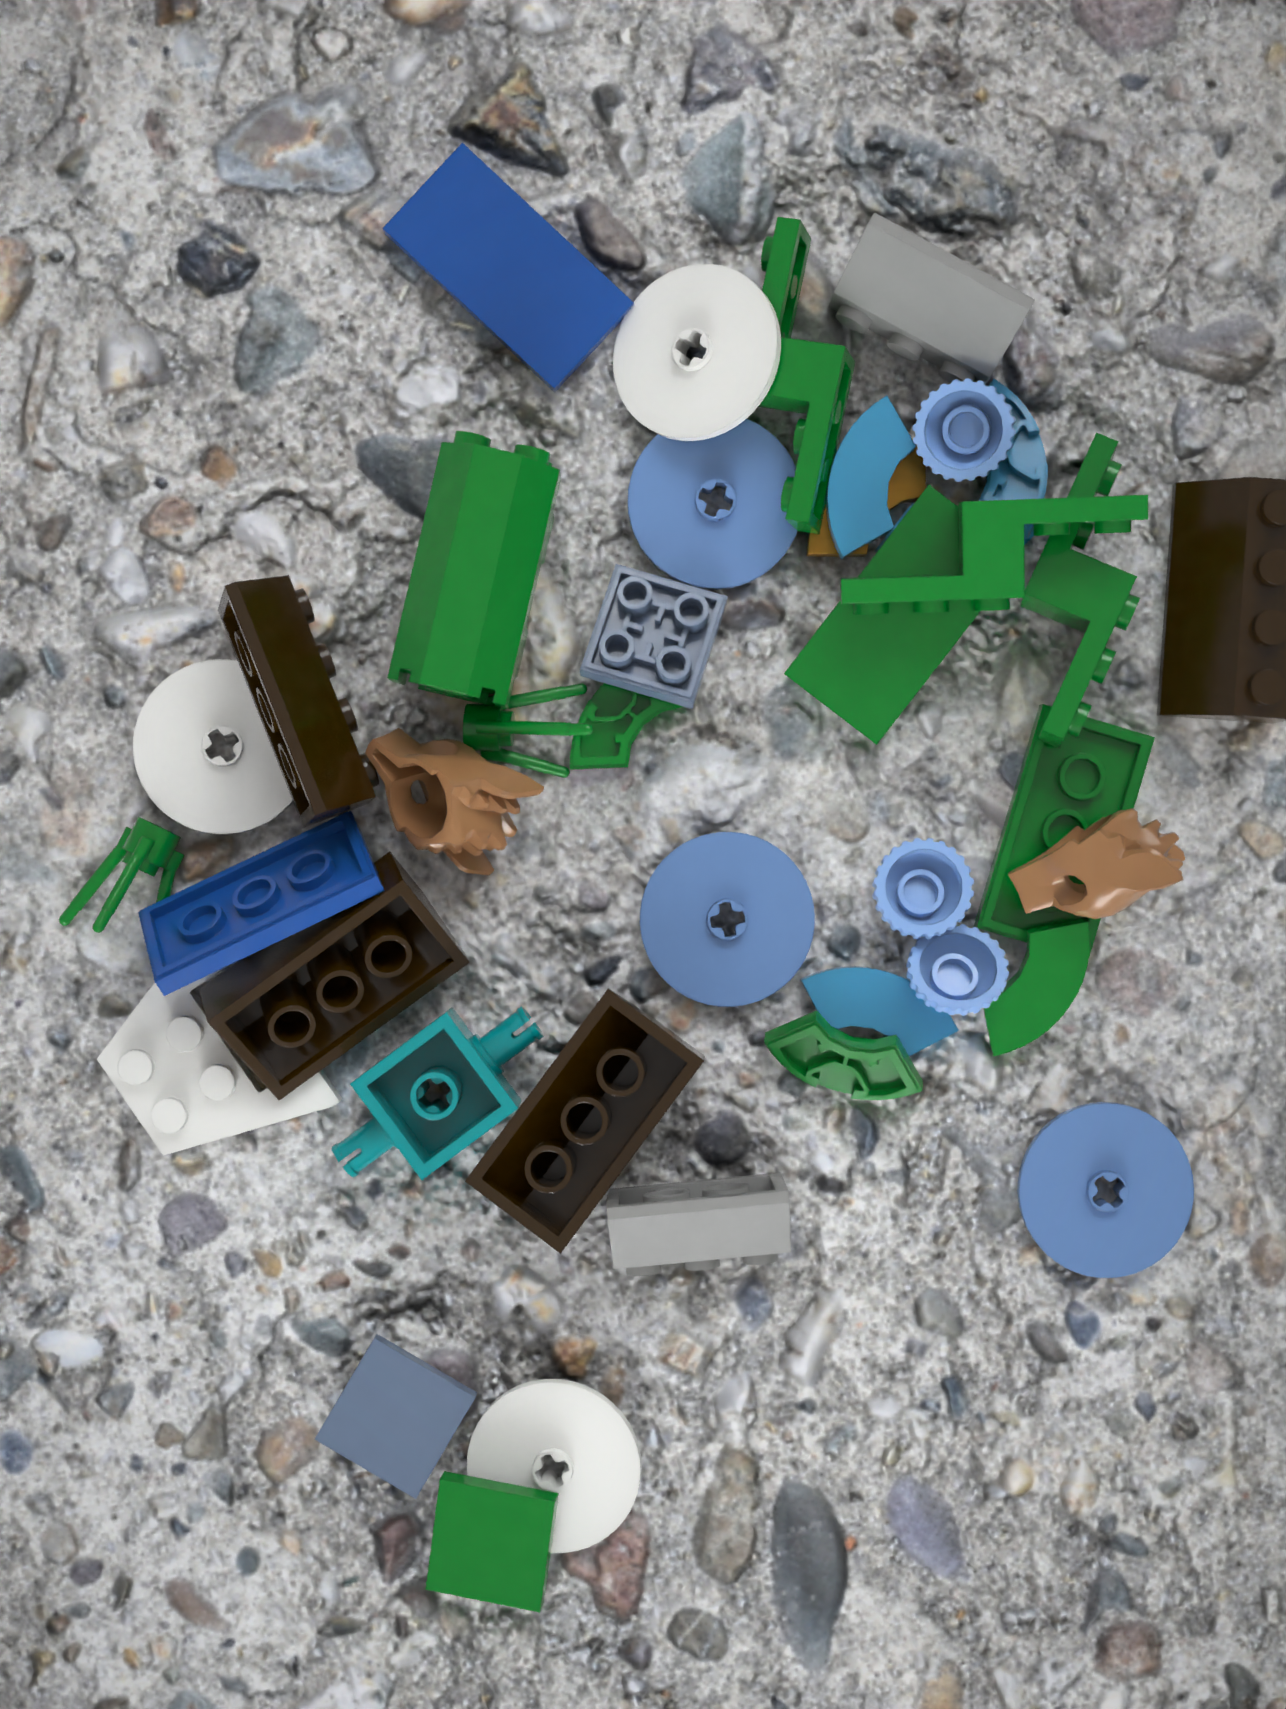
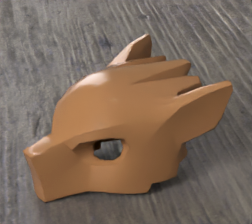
(462, 792)
(1113, 859)

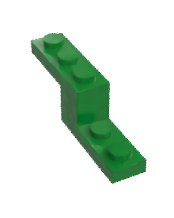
(809, 379)
(992, 553)
(1081, 596)

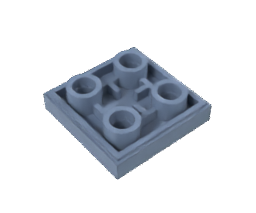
(653, 636)
(396, 1416)

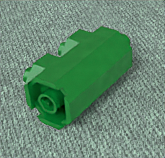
(476, 570)

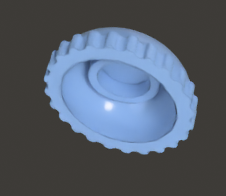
(964, 430)
(923, 888)
(958, 970)

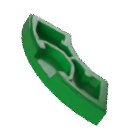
(616, 722)
(1042, 986)
(842, 1062)

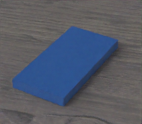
(508, 267)
(258, 902)

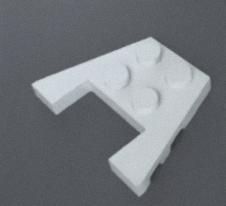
(189, 1081)

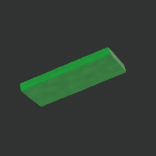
(878, 662)
(1051, 797)

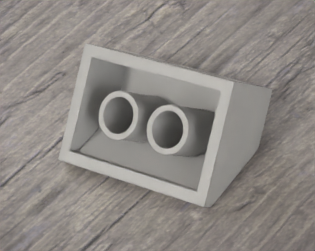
(928, 302)
(699, 1223)

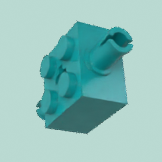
(431, 1131)

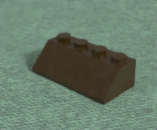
(1225, 602)
(296, 698)
(332, 983)
(585, 1119)

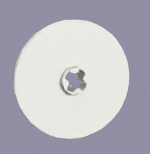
(704, 395)
(174, 743)
(571, 1426)

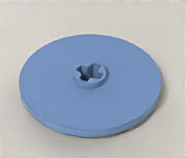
(672, 519)
(765, 946)
(1151, 1190)

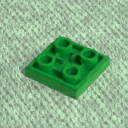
(492, 1541)

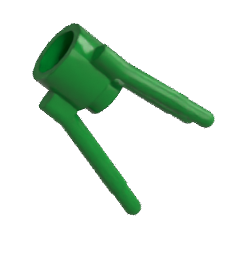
(490, 727)
(145, 849)

